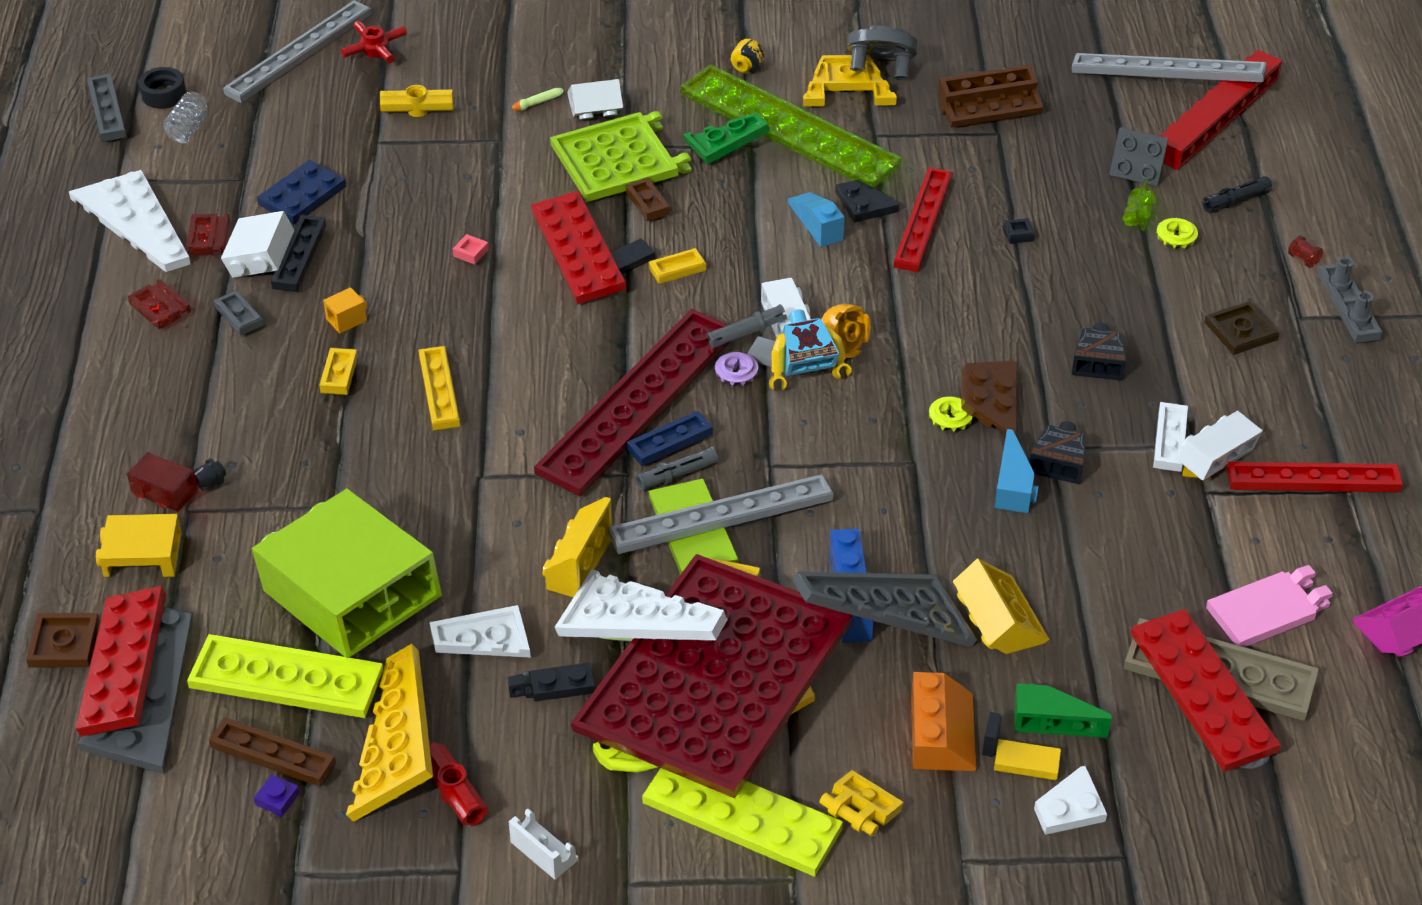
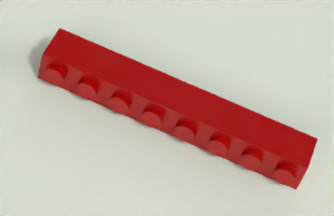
(1216, 112)

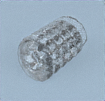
(186, 117)

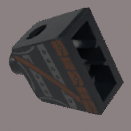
(1099, 354)
(1059, 453)

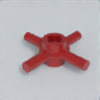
(374, 42)

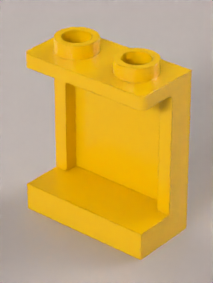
(140, 542)

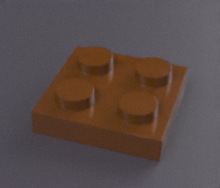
(63, 640)

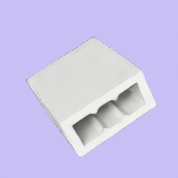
(257, 244)

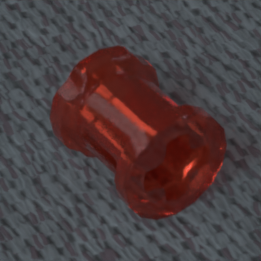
(1305, 251)

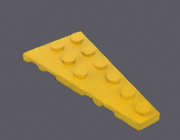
(398, 742)

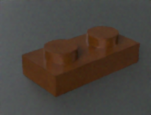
(647, 199)

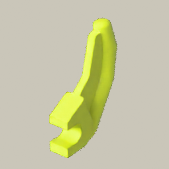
(620, 761)

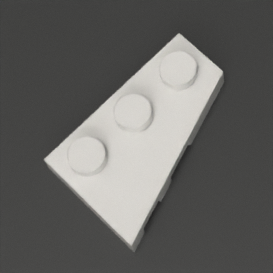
(483, 633)

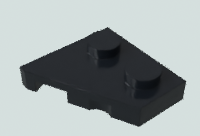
(864, 201)

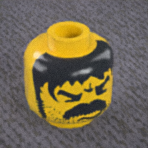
(747, 56)

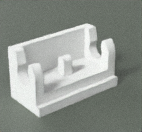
(541, 845)

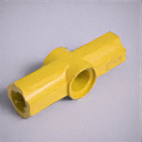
(416, 100)

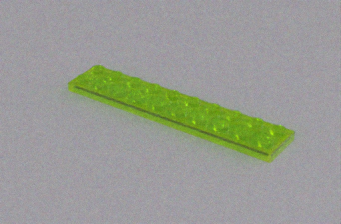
(792, 126)

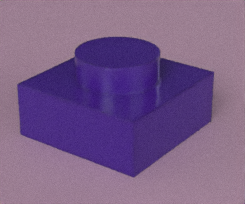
(276, 795)

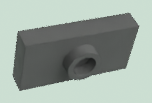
(238, 312)

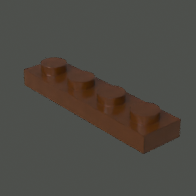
(272, 751)

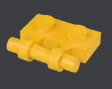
(864, 796)

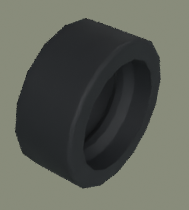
(159, 77)

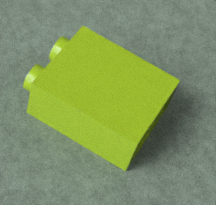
(347, 572)

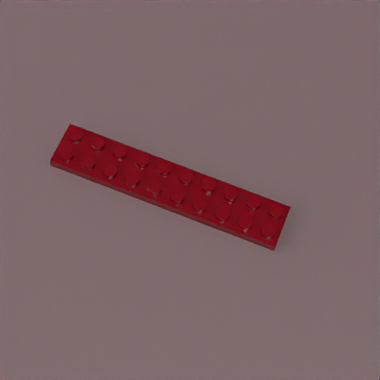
(631, 405)

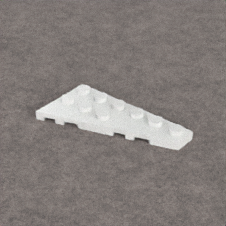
(134, 213)
(632, 610)

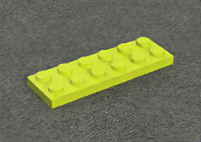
(286, 676)
(752, 819)

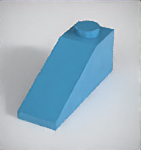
(819, 217)
(1015, 479)

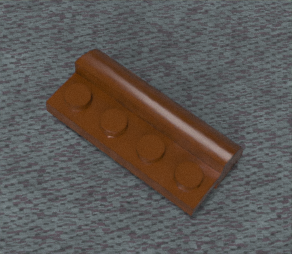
(989, 95)

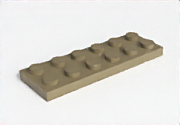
(1264, 678)

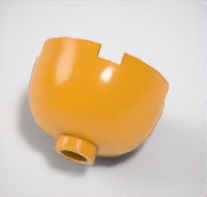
(850, 324)

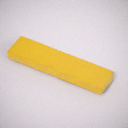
(439, 388)

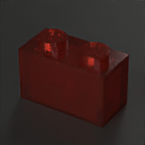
(162, 482)

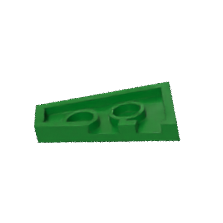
(720, 141)

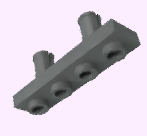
(1349, 301)

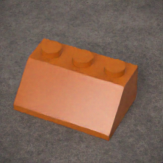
(942, 723)

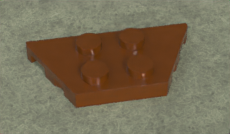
(991, 393)

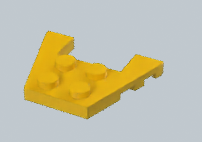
(835, 75)

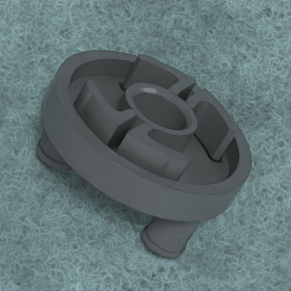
(884, 45)

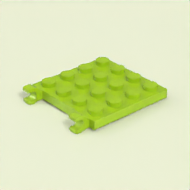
(616, 154)

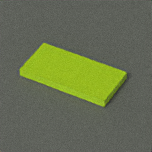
(710, 544)

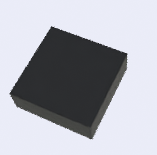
(1018, 230)
(992, 734)

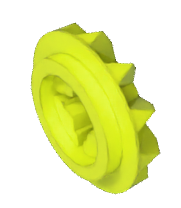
(1187, 232)
(939, 416)

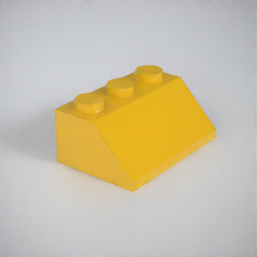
(579, 549)
(999, 608)

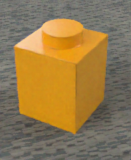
(345, 310)

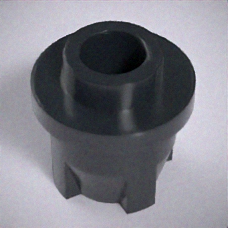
(209, 474)

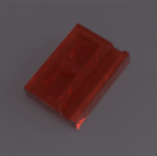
(207, 234)
(159, 304)

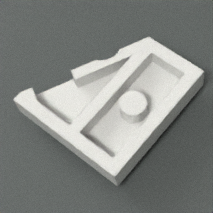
(1070, 804)

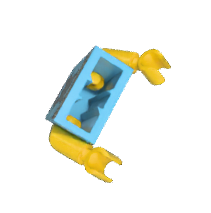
(806, 348)

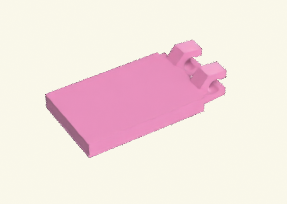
(1269, 606)

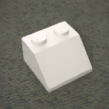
(595, 98)

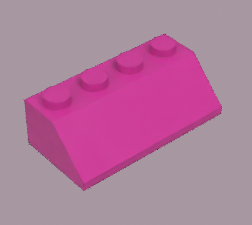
(1395, 624)

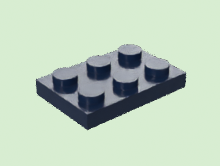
(302, 191)

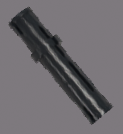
(1229, 196)

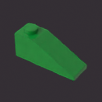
(1050, 711)

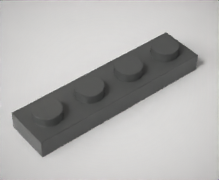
(106, 107)

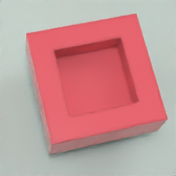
(470, 249)

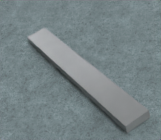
(296, 51)
(1169, 67)
(719, 514)

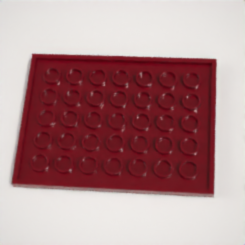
(717, 702)

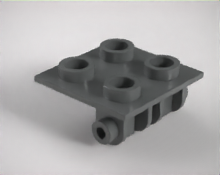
(1138, 156)

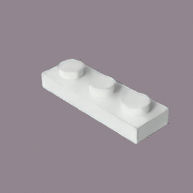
(1170, 436)

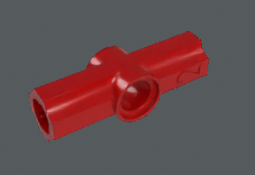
(455, 786)

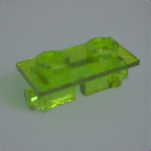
(1139, 206)

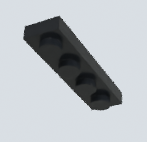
(299, 253)

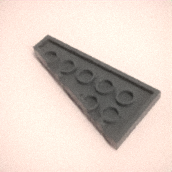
(897, 600)
(149, 741)

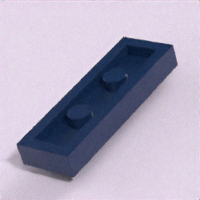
(669, 438)

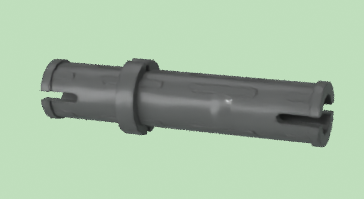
(754, 323)
(665, 473)

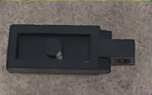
(553, 682)

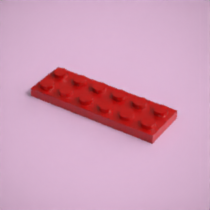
(578, 247)
(121, 662)
(1205, 690)

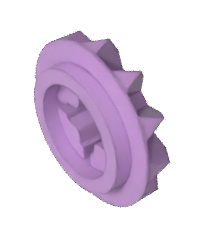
(727, 363)

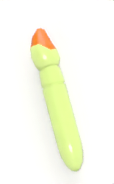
(523, 104)

